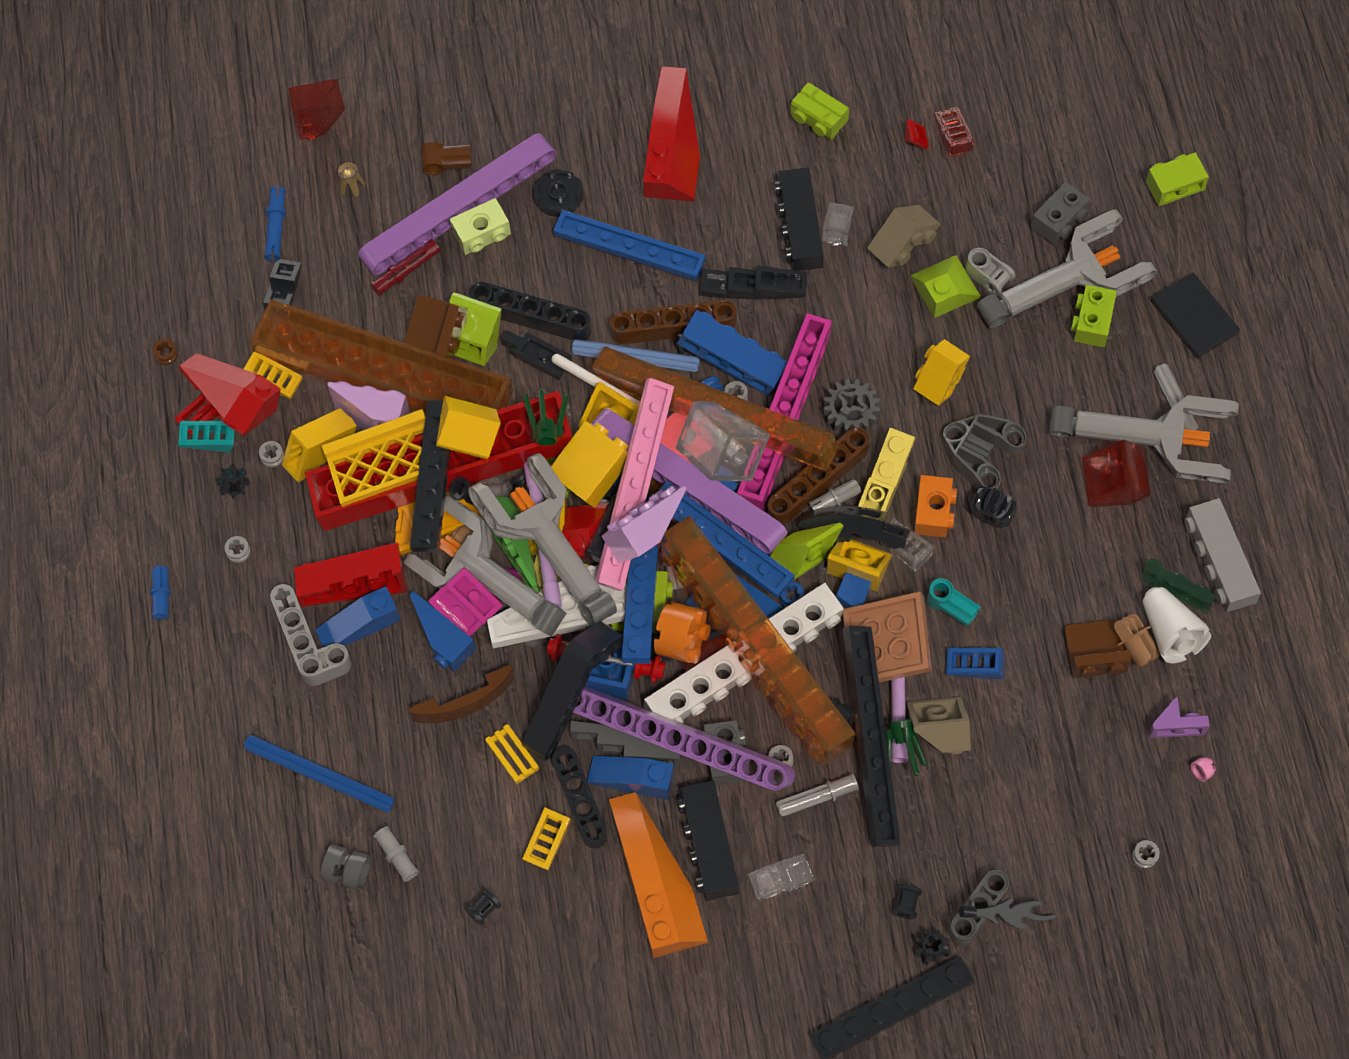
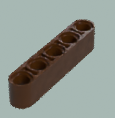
(661, 316)
(813, 487)

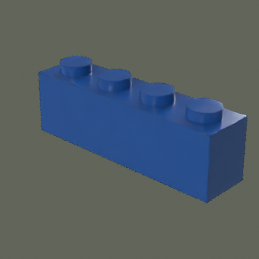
(732, 352)

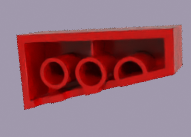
(351, 576)

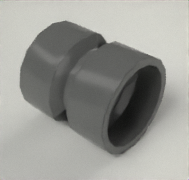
(352, 874)

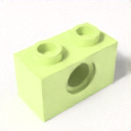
(485, 215)

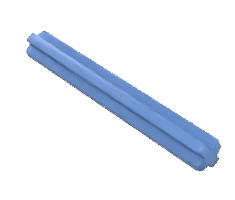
(657, 358)

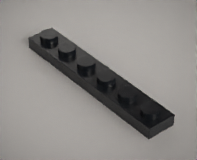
(431, 485)
(891, 1009)

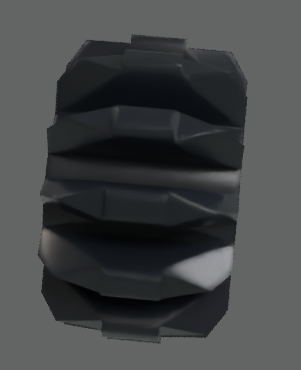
(993, 507)

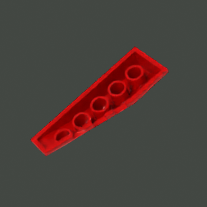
(673, 141)

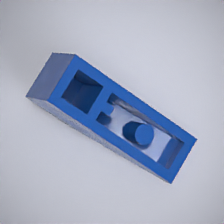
(360, 619)
(447, 641)
(633, 775)

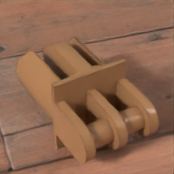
(1136, 639)

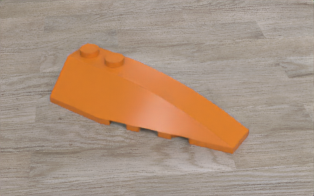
(658, 882)

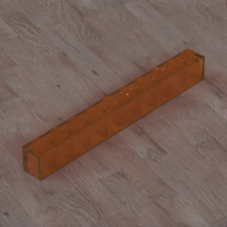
(786, 434)

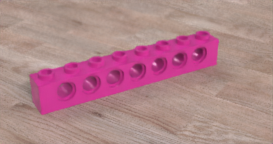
(790, 401)

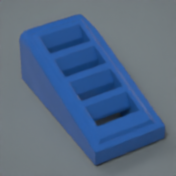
(977, 653)

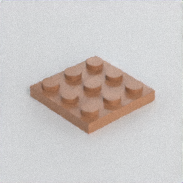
(898, 634)

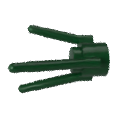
(546, 431)
(903, 732)

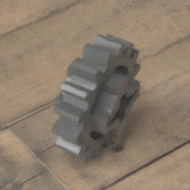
(851, 404)

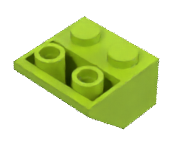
(481, 330)

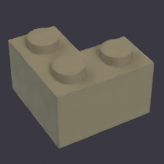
(901, 232)

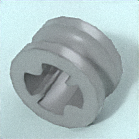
(737, 385)
(271, 462)
(243, 555)
(777, 750)
(1141, 847)

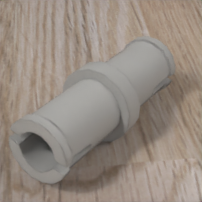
(396, 854)

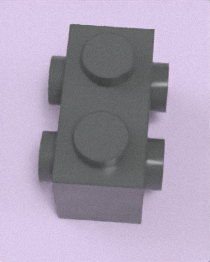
(1060, 214)

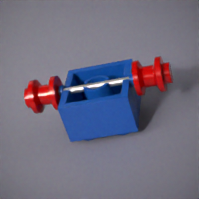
(613, 675)

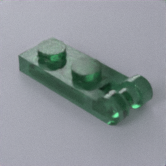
(1178, 585)

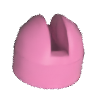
(1203, 769)

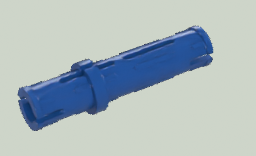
(275, 215)

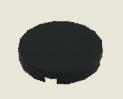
(558, 192)

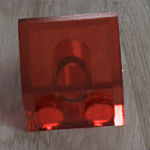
(316, 107)
(1116, 475)

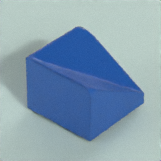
(853, 591)

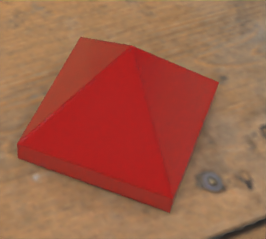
(916, 134)

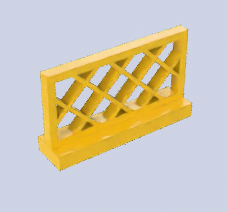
(371, 441)

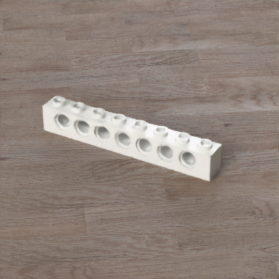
(819, 600)

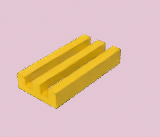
(499, 735)

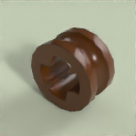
(170, 357)

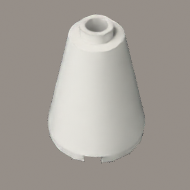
(1174, 626)

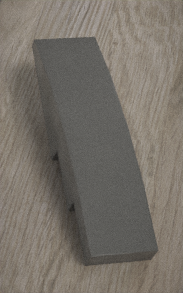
(615, 741)

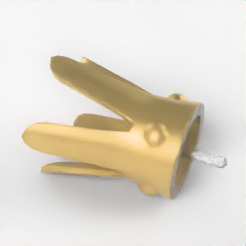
(349, 175)

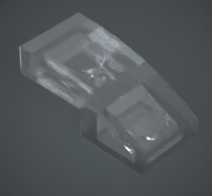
(781, 876)

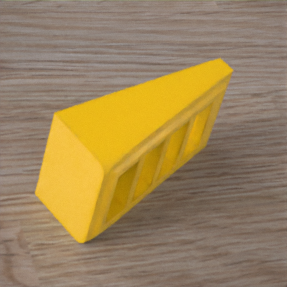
(258, 360)
(542, 824)

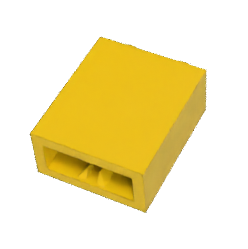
(591, 462)

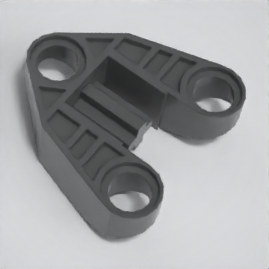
(978, 438)

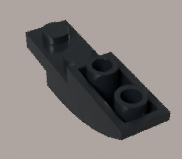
(865, 522)

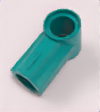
(954, 604)

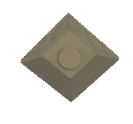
(942, 723)

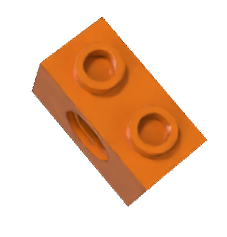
(935, 491)

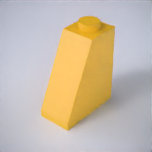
(305, 443)

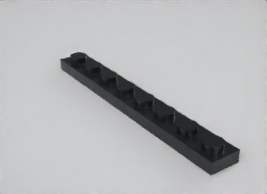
(871, 736)

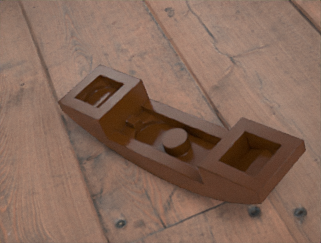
(497, 683)

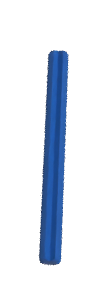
(319, 773)

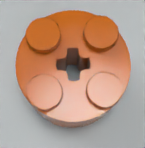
(681, 632)

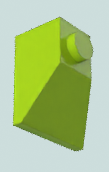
(945, 286)
(806, 548)

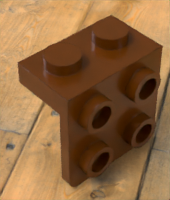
(436, 326)
(1095, 649)

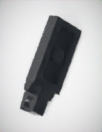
(534, 352)

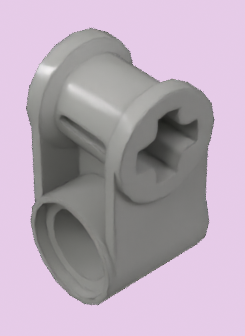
(991, 274)

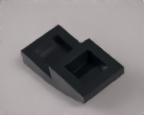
(283, 282)

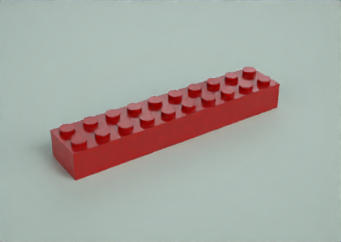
(509, 452)

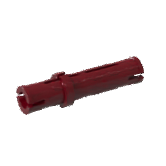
(381, 284)

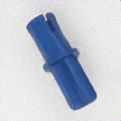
(160, 592)

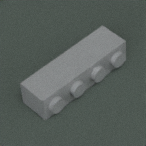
(1222, 555)

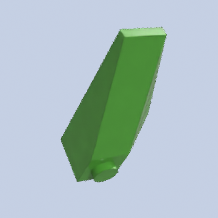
(518, 551)

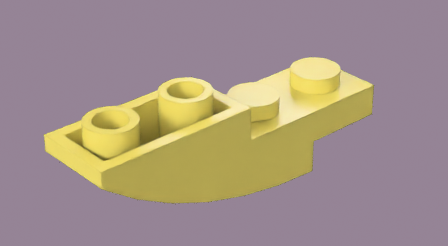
(887, 471)

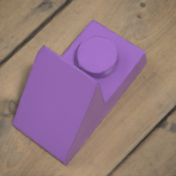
(1172, 725)

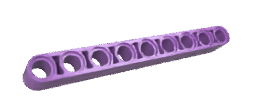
(475, 190)
(712, 495)
(690, 738)

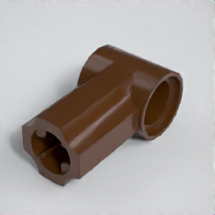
(439, 157)

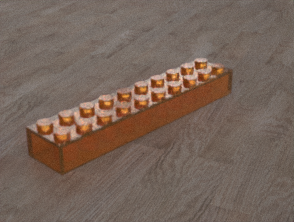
(368, 359)
(756, 641)

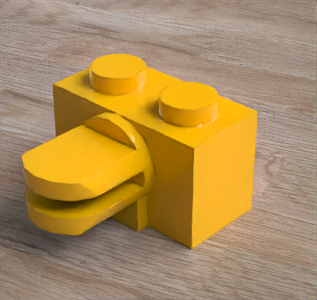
(941, 371)

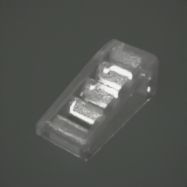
(917, 561)

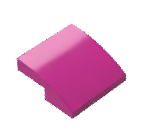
(465, 601)

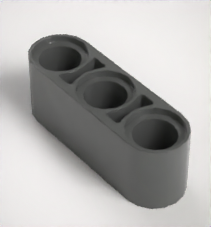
(982, 895)

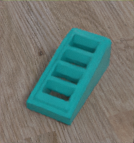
(206, 444)

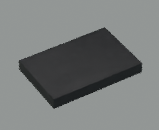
(1195, 315)

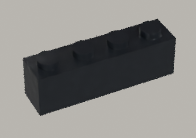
(800, 219)
(709, 841)

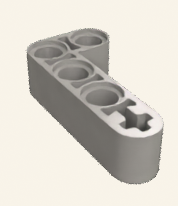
(301, 634)

